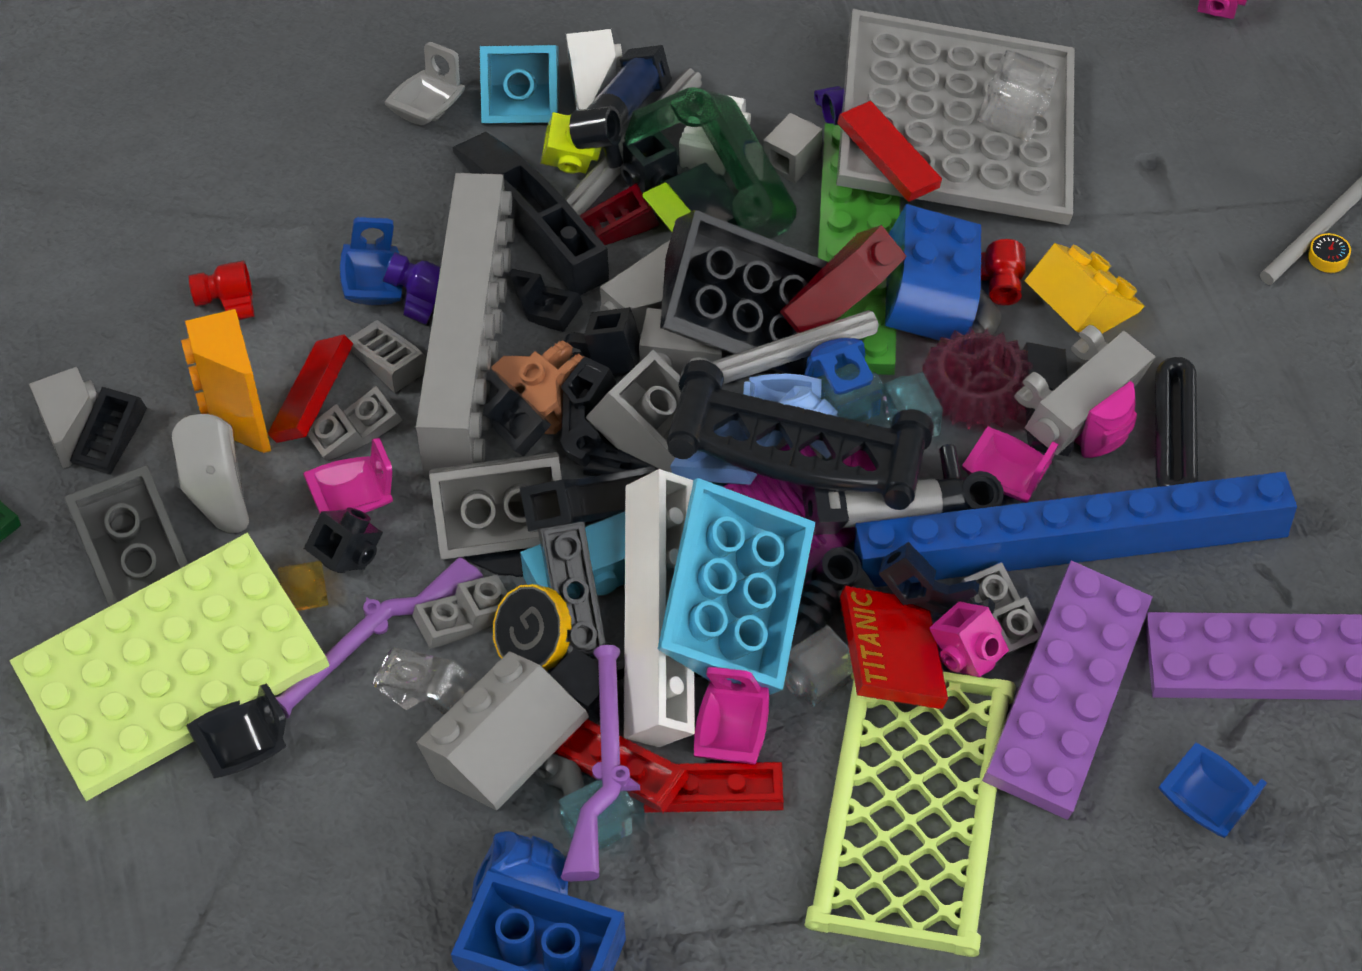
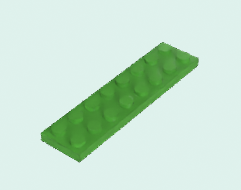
(842, 216)

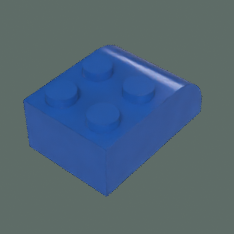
(939, 279)
(536, 930)

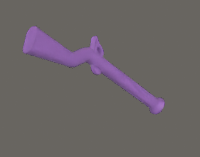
(376, 622)
(583, 854)

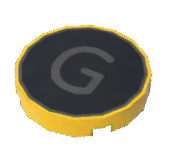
(532, 625)

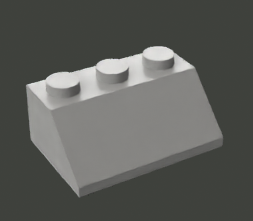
(482, 504)
(501, 731)

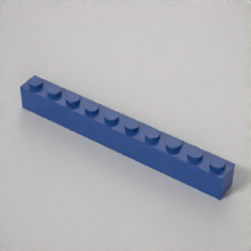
(1086, 527)

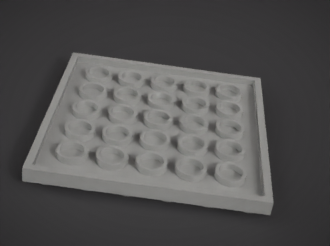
(932, 88)

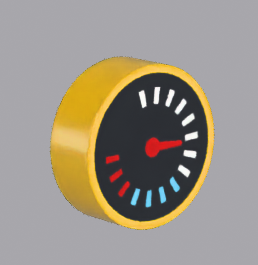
(1329, 253)

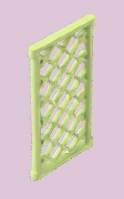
(967, 939)

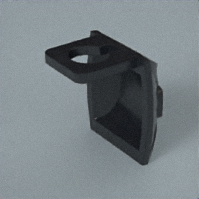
(240, 735)

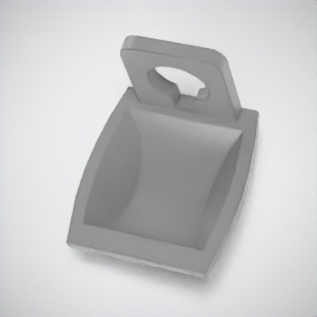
(428, 93)

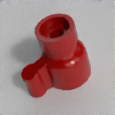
(1004, 267)
(229, 284)

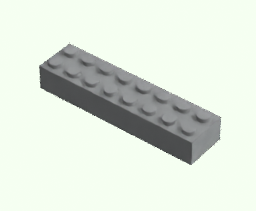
(465, 322)

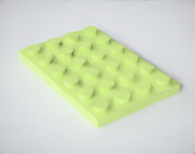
(159, 659)

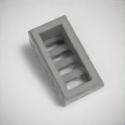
(396, 375)

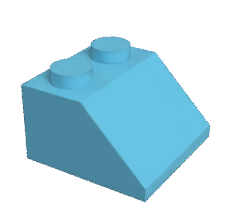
(519, 83)

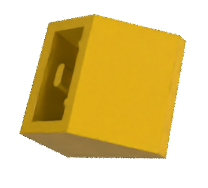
(1083, 288)

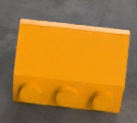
(225, 376)

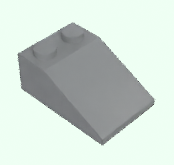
(641, 411)

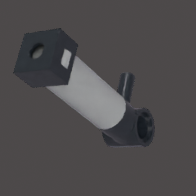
(843, 509)

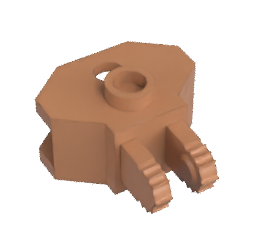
(541, 378)

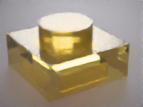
(304, 585)

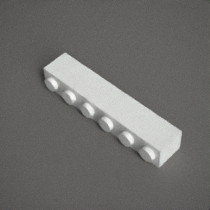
(656, 687)

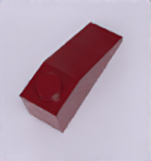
(844, 279)

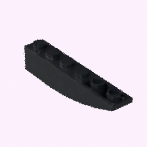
(541, 214)

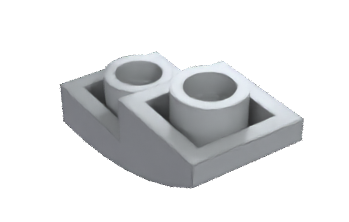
(347, 430)
(1013, 613)
(462, 614)

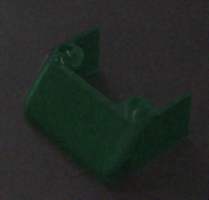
(762, 198)

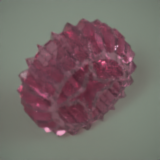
(977, 377)

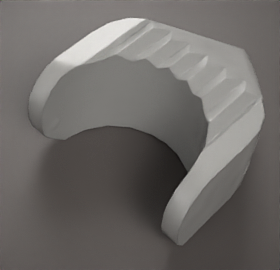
(210, 470)

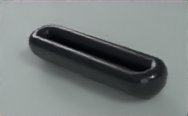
(1176, 422)

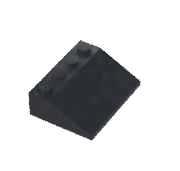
(731, 285)

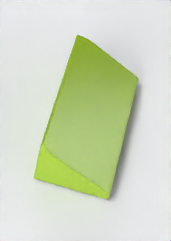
(666, 204)

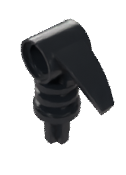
(824, 591)

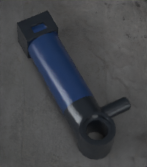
(601, 124)

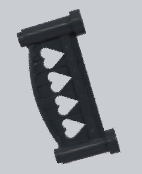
(893, 450)

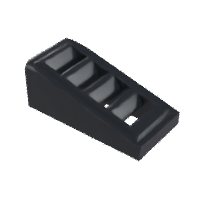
(100, 415)

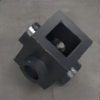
(649, 162)
(344, 540)

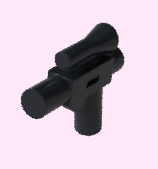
(610, 459)

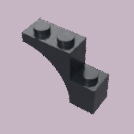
(577, 499)

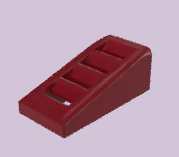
(630, 204)

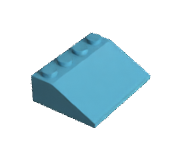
(736, 585)

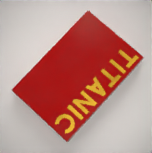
(892, 649)

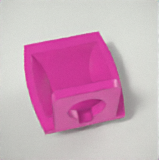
(1109, 423)
(1010, 461)
(353, 482)
(731, 717)

